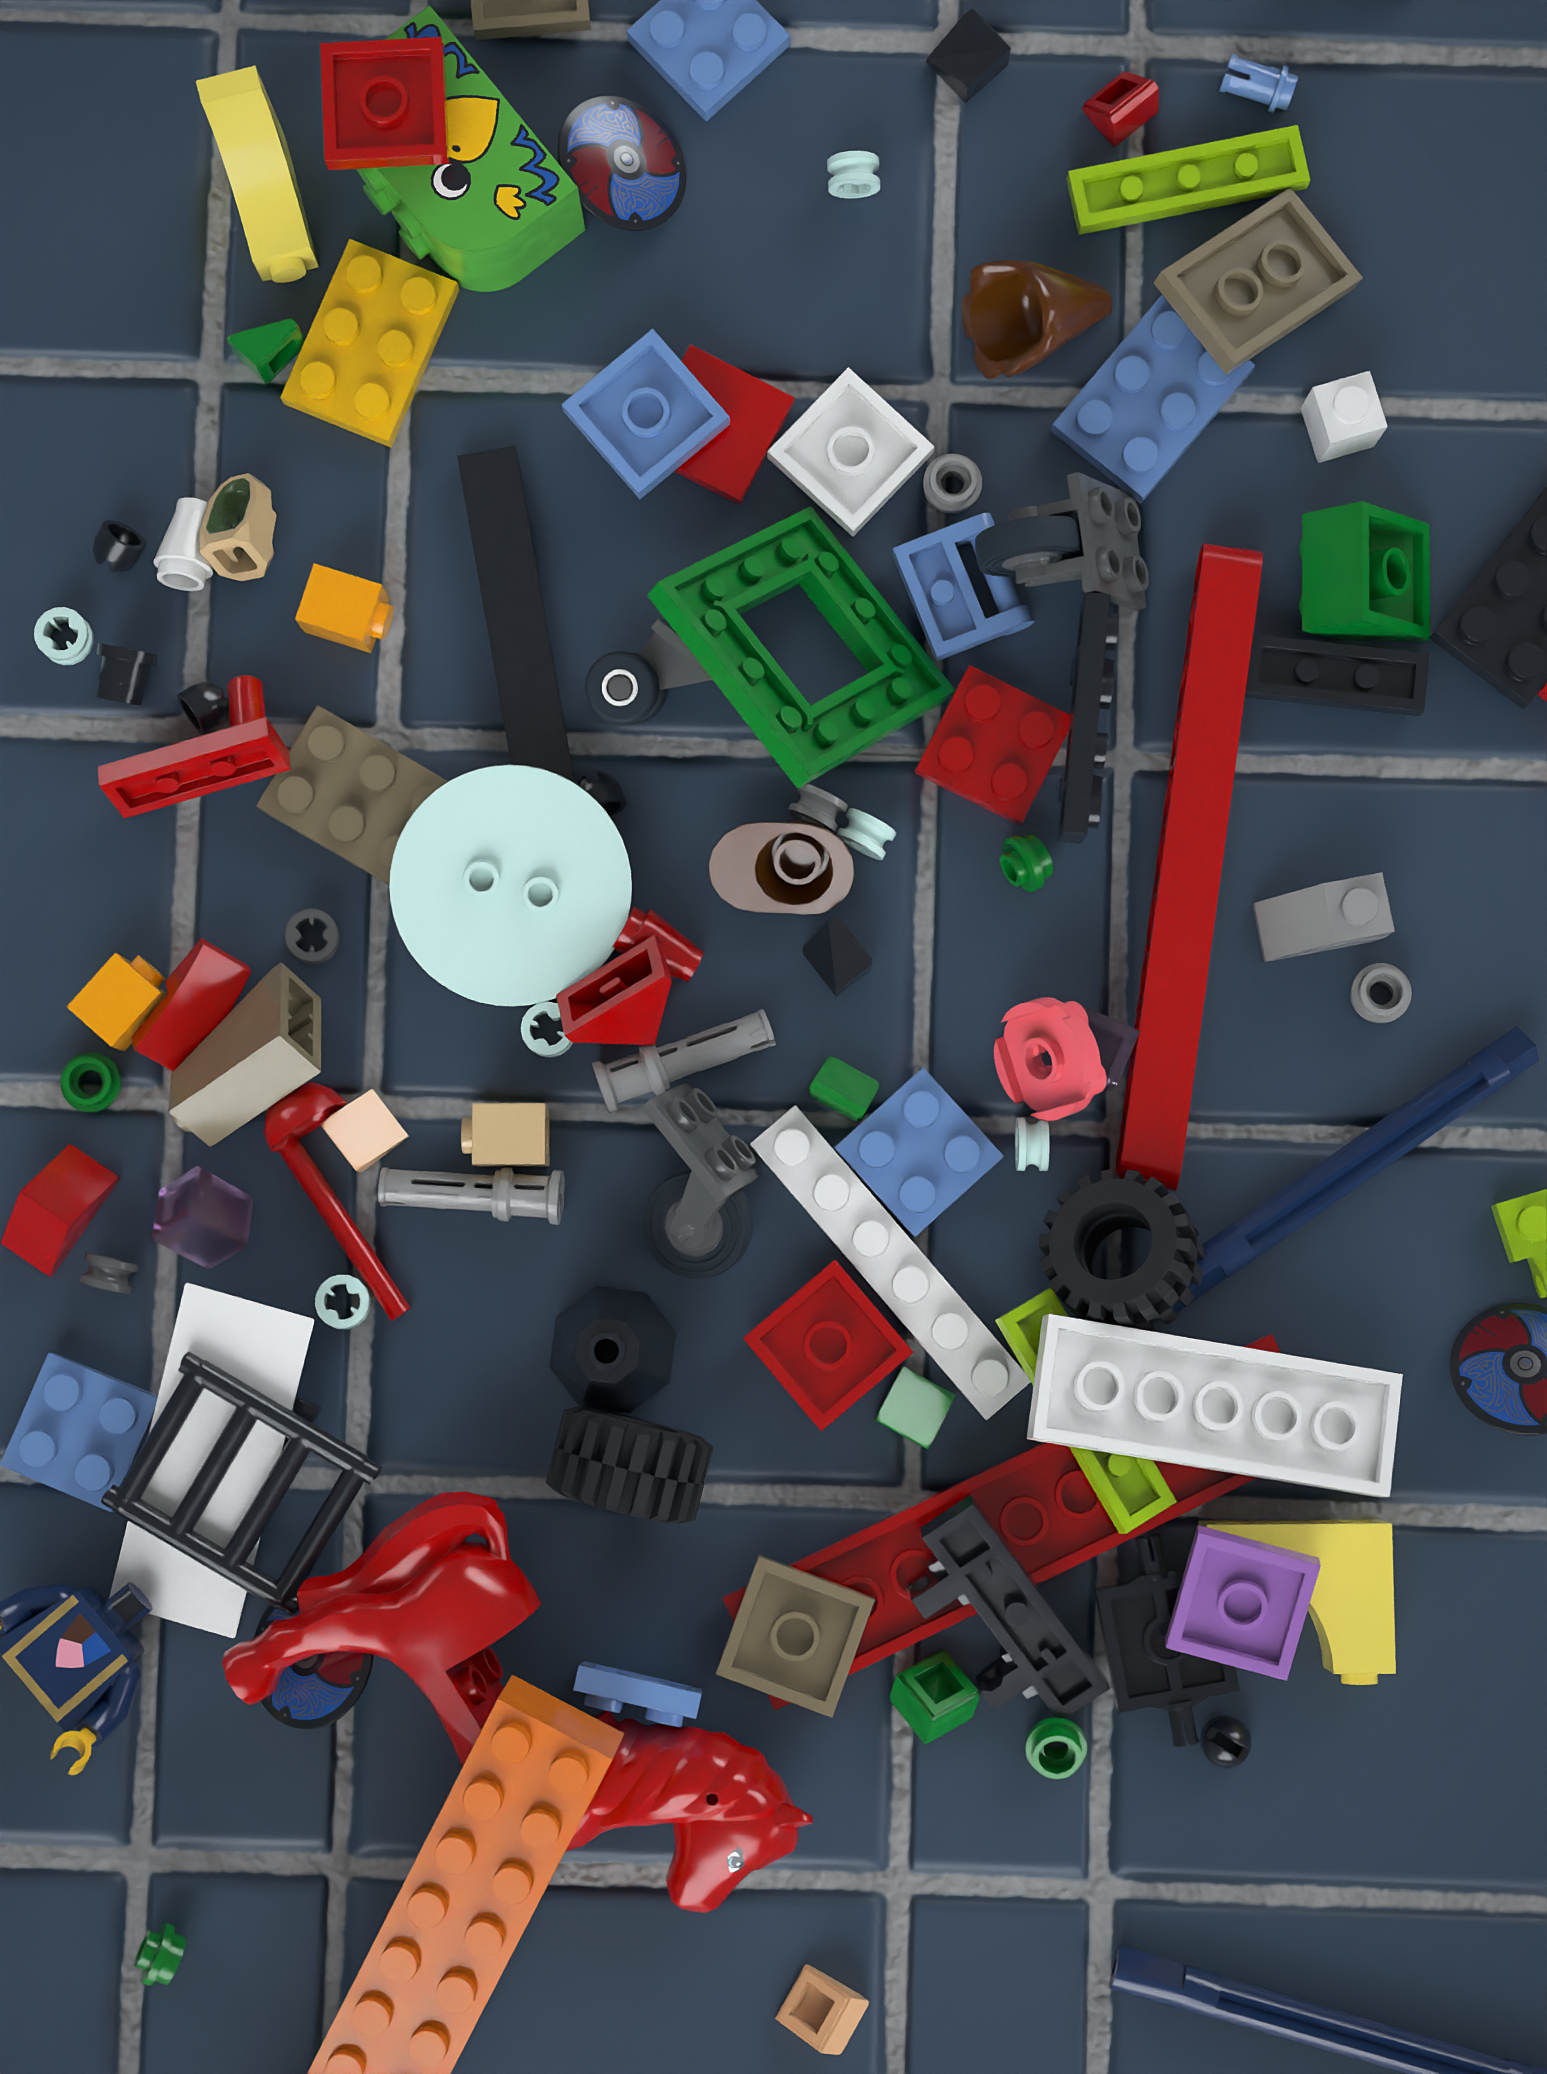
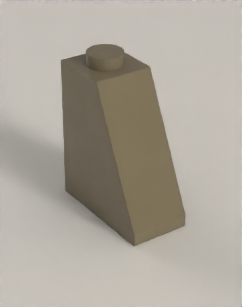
(250, 1058)

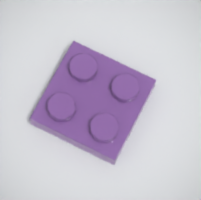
(1242, 1602)

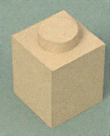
(507, 1135)

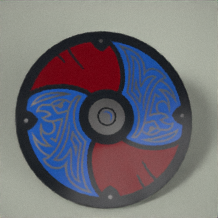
(622, 163)
(1502, 1368)
(317, 1687)

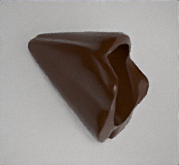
(1026, 313)

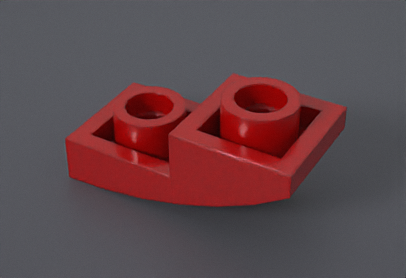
(197, 1000)

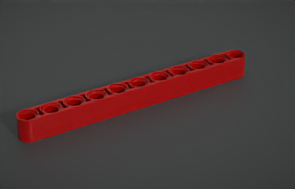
(1189, 864)

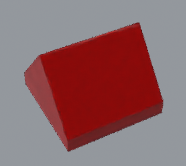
(1122, 106)

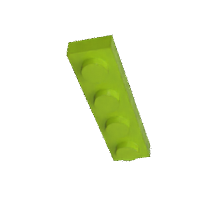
(1187, 179)
(1125, 1485)

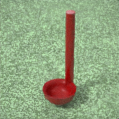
(283, 1128)

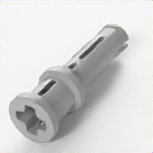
(656, 1067)
(501, 1193)

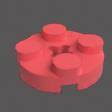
(1075, 1057)

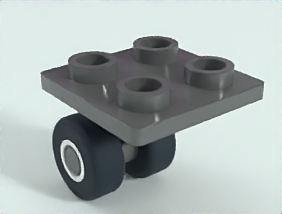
(635, 685)

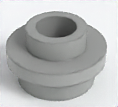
(956, 466)
(1398, 988)

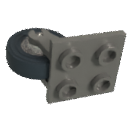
(1071, 540)
(699, 1217)

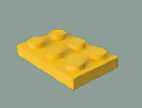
(370, 343)

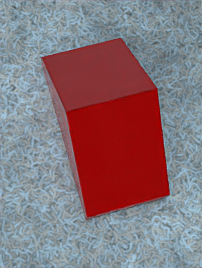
(619, 1000)
(57, 1208)

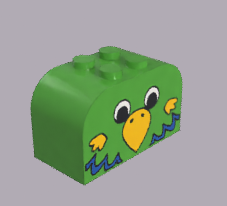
(498, 200)

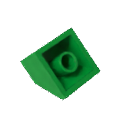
(1365, 574)

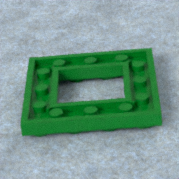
(805, 740)

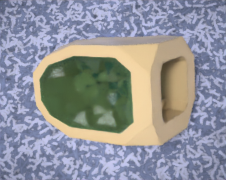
(239, 529)

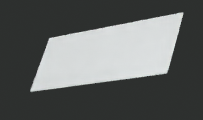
(264, 1351)

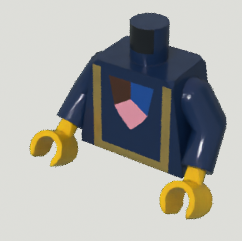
(76, 1657)

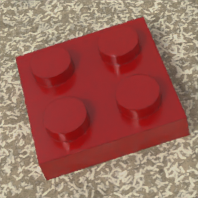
(384, 103)
(994, 745)
(828, 1345)

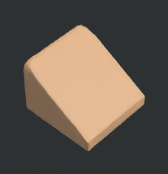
(364, 1130)
(822, 2011)

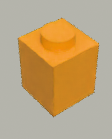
(344, 609)
(119, 999)

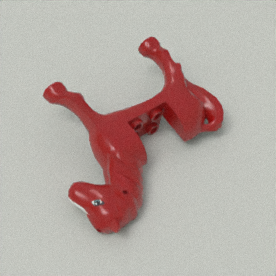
(435, 1610)

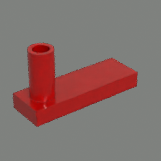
(201, 764)

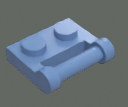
(946, 596)

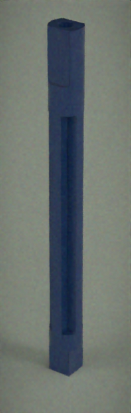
(1363, 1158)
(1297, 2019)

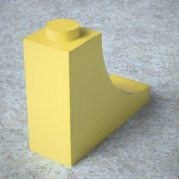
(259, 174)
(1352, 1590)

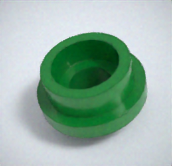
(1026, 862)
(74, 1074)
(1056, 1762)
(160, 1955)

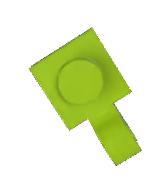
(1524, 1233)

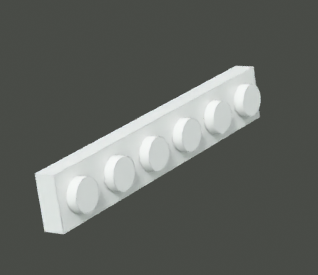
(890, 1262)

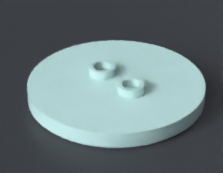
(510, 885)

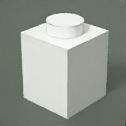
(1343, 416)

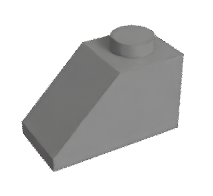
(1324, 917)

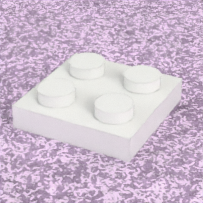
(850, 452)

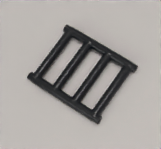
(303, 1439)

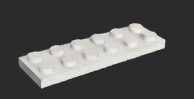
(1214, 1406)

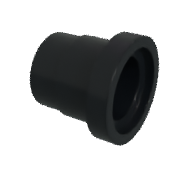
(123, 673)

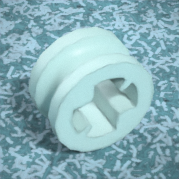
(853, 174)
(52, 619)
(866, 834)
(540, 1045)
(1031, 1144)
(331, 1316)

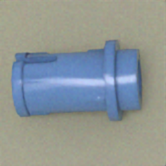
(1263, 85)

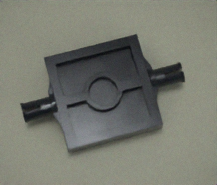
(1140, 1666)

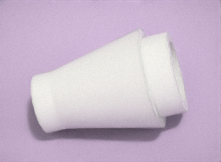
(178, 556)

